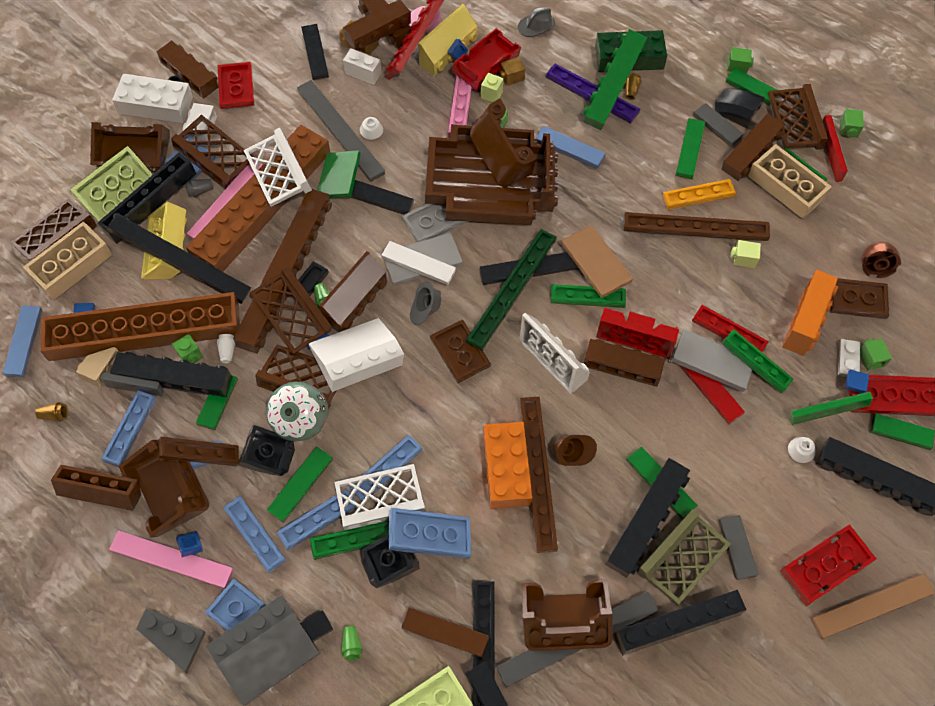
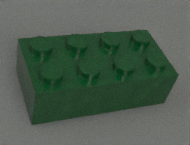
(651, 57)

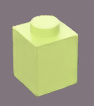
(492, 87)
(746, 254)

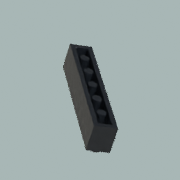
(151, 193)
(174, 374)
(878, 475)
(647, 518)
(680, 622)

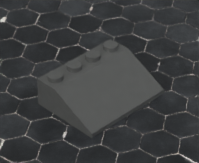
(262, 650)

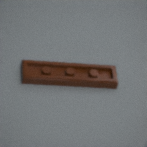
(198, 451)
(445, 632)

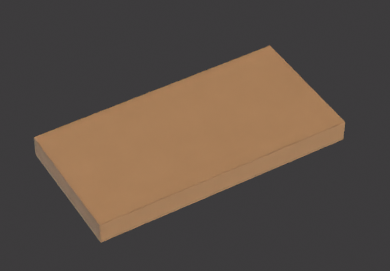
(596, 261)

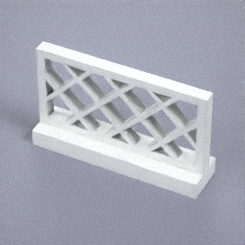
(291, 164)
(378, 514)

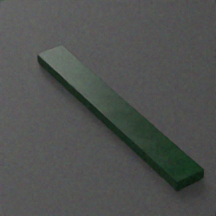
(511, 290)

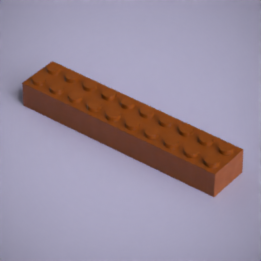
(249, 208)
(139, 326)

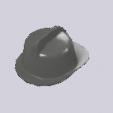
(537, 22)
(425, 303)

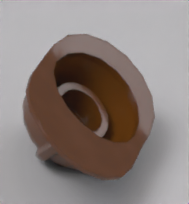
(575, 450)

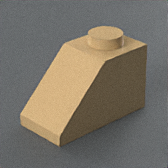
(95, 365)

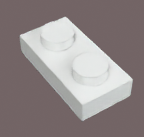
(848, 356)

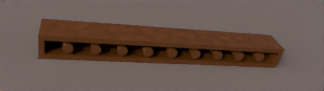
(291, 253)

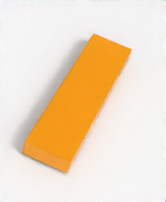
(698, 194)

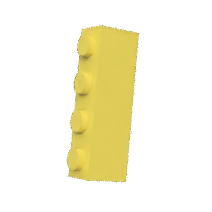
(434, 47)
(168, 224)

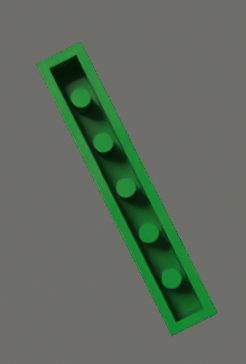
(615, 79)

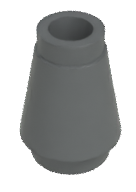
(198, 186)

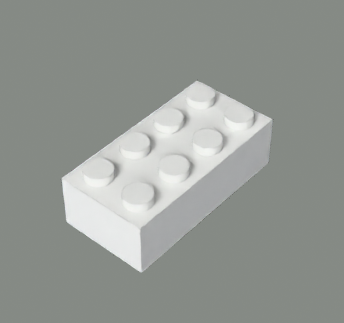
(152, 98)

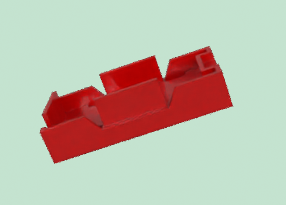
(485, 58)
(637, 332)
(828, 564)

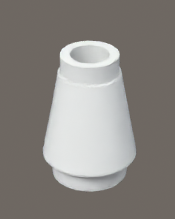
(225, 347)

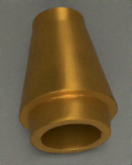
(632, 86)
(52, 412)

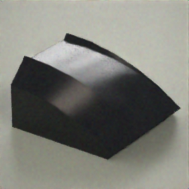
(738, 105)
(266, 452)
(386, 565)

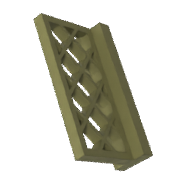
(670, 544)

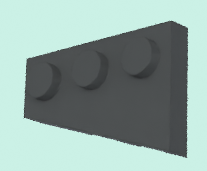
(171, 637)

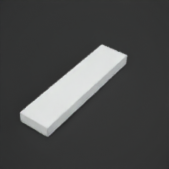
(418, 263)

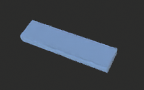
(573, 148)
(22, 341)
(129, 428)
(397, 457)
(313, 521)
(254, 534)

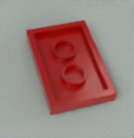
(235, 85)

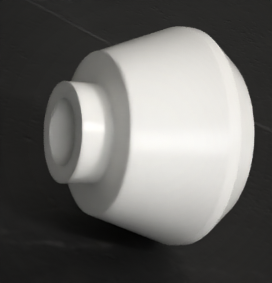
(371, 128)
(801, 449)

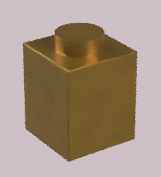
(512, 71)

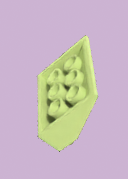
(110, 183)

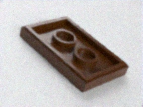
(861, 299)
(458, 355)

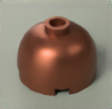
(880, 259)

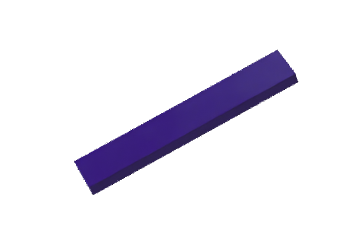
(585, 90)

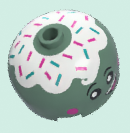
(307, 408)

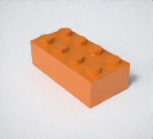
(811, 313)
(507, 465)

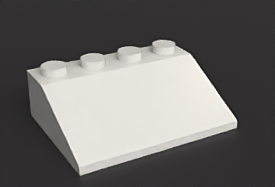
(357, 354)
(552, 354)

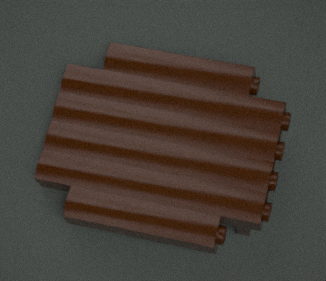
(469, 190)

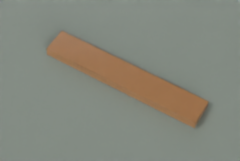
(872, 606)

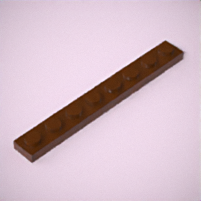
(696, 226)
(539, 476)

